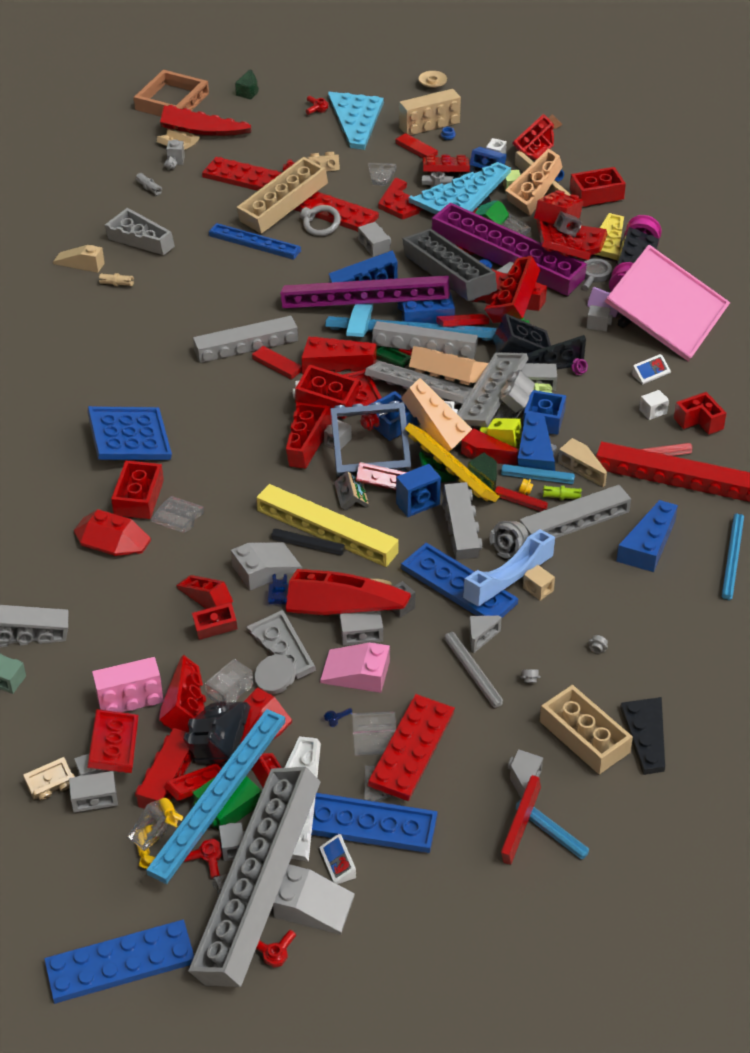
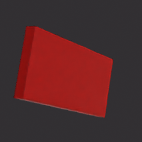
(113, 741)

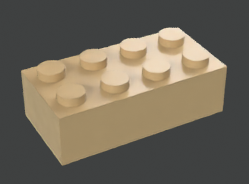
(429, 112)
(586, 729)

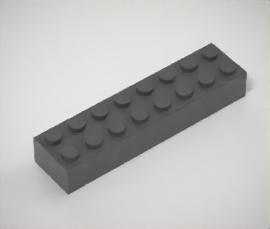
(442, 258)

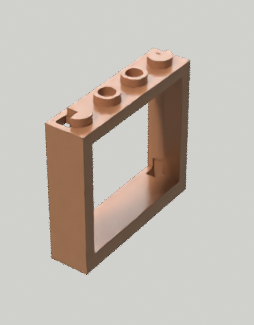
(198, 88)

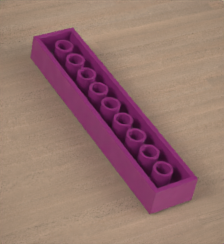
(505, 246)

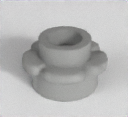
(170, 163)
(598, 644)
(530, 675)

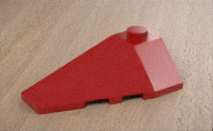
(183, 696)
(259, 702)

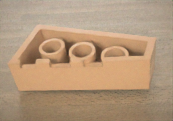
(534, 182)
(446, 364)
(435, 415)

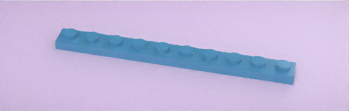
(485, 333)
(215, 797)

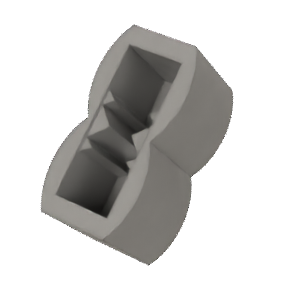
(517, 390)

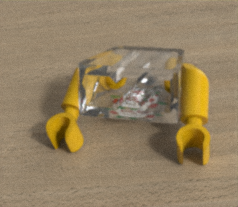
(152, 826)

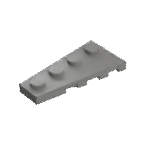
(280, 638)

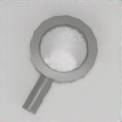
(596, 271)

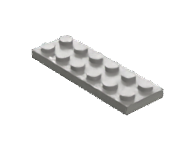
(406, 378)
(486, 394)

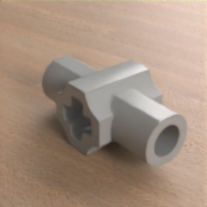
(435, 179)

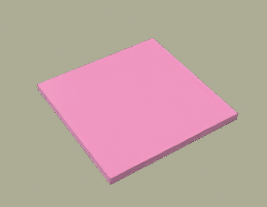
(667, 302)

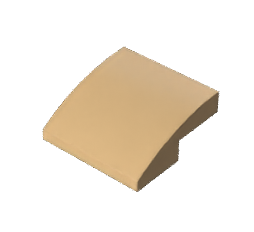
(172, 134)

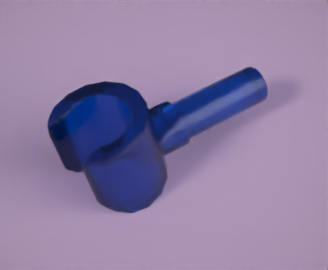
(333, 717)

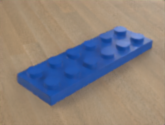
(448, 578)
(374, 822)
(119, 961)

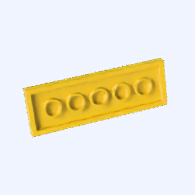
(452, 464)

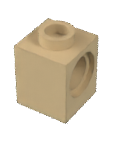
(538, 582)

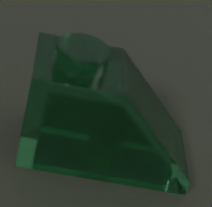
(247, 85)
(485, 469)

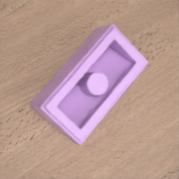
(598, 297)

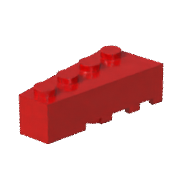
(306, 433)

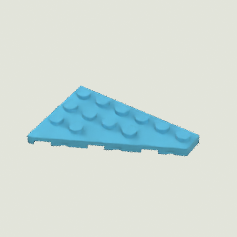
(356, 115)
(464, 191)

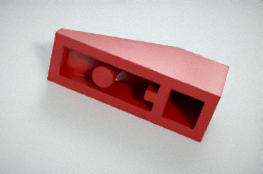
(478, 442)
(205, 591)

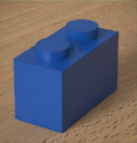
(484, 157)

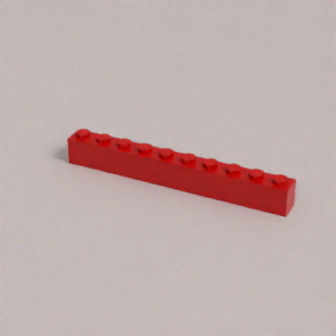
(675, 471)

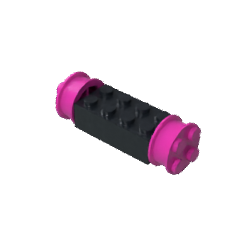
(639, 233)

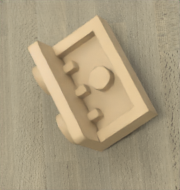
(329, 161)
(48, 779)

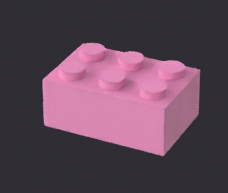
(128, 686)

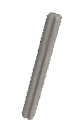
(473, 669)

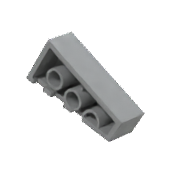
(139, 232)
(461, 520)
(31, 624)

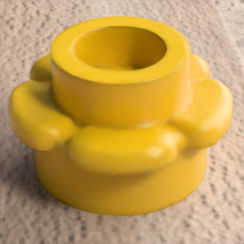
(525, 487)

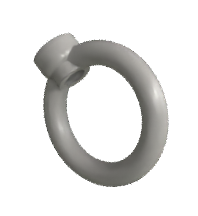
(308, 215)

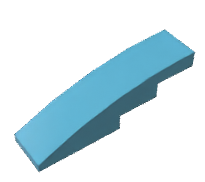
(359, 320)

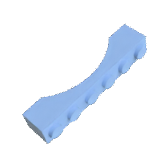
(484, 585)

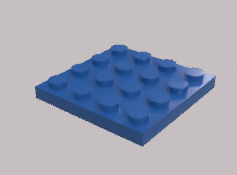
(129, 433)

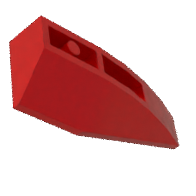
(200, 123)
(340, 593)

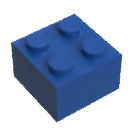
(550, 405)
(418, 490)

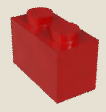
(215, 621)

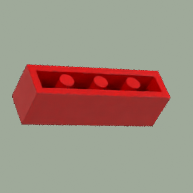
(168, 764)

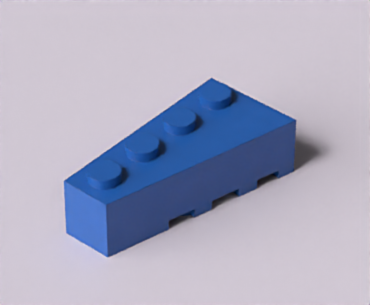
(376, 268)
(648, 538)

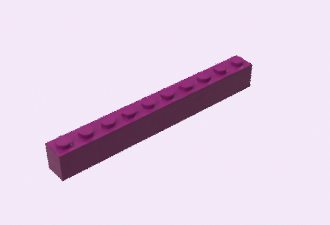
(365, 292)

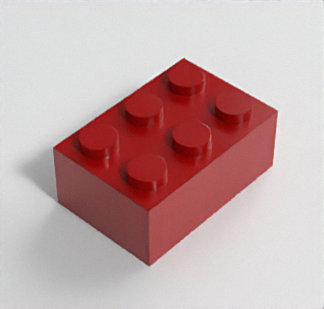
(598, 186)
(551, 205)
(326, 388)
(137, 489)

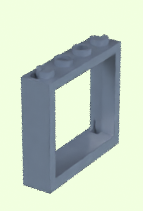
(373, 408)

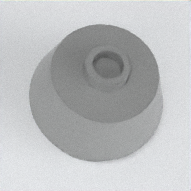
(508, 537)

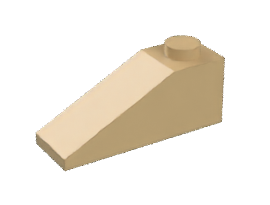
(84, 258)
(581, 460)

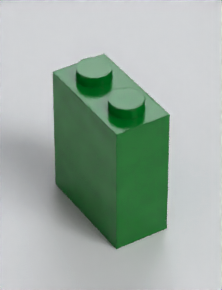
(238, 806)

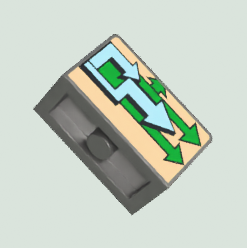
(350, 491)

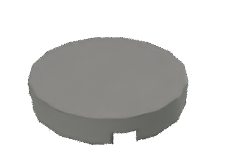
(275, 674)

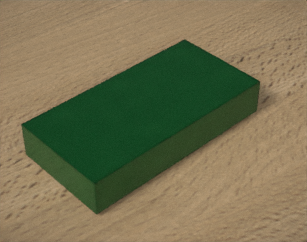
(392, 356)

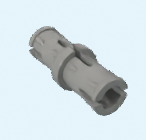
(148, 184)

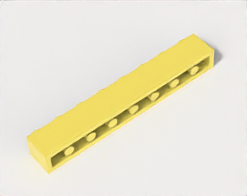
(327, 525)

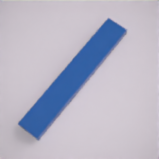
(255, 241)

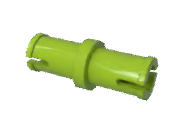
(561, 492)

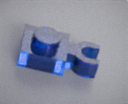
(278, 590)

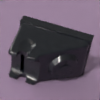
(519, 336)
(217, 731)

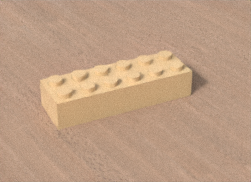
(282, 195)

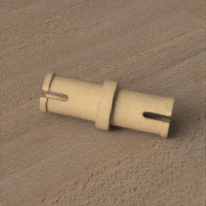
(116, 279)

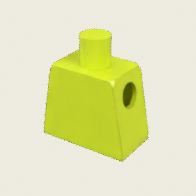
(505, 430)

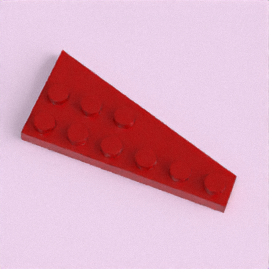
(555, 240)

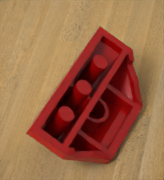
(536, 138)
(111, 534)

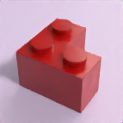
(700, 410)

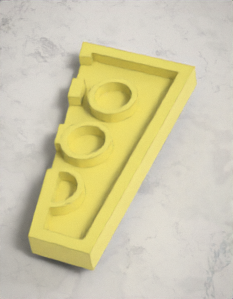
(614, 226)

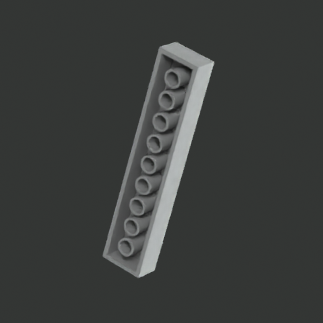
(255, 878)

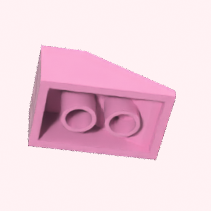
(357, 666)

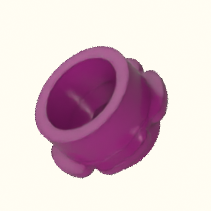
(582, 364)

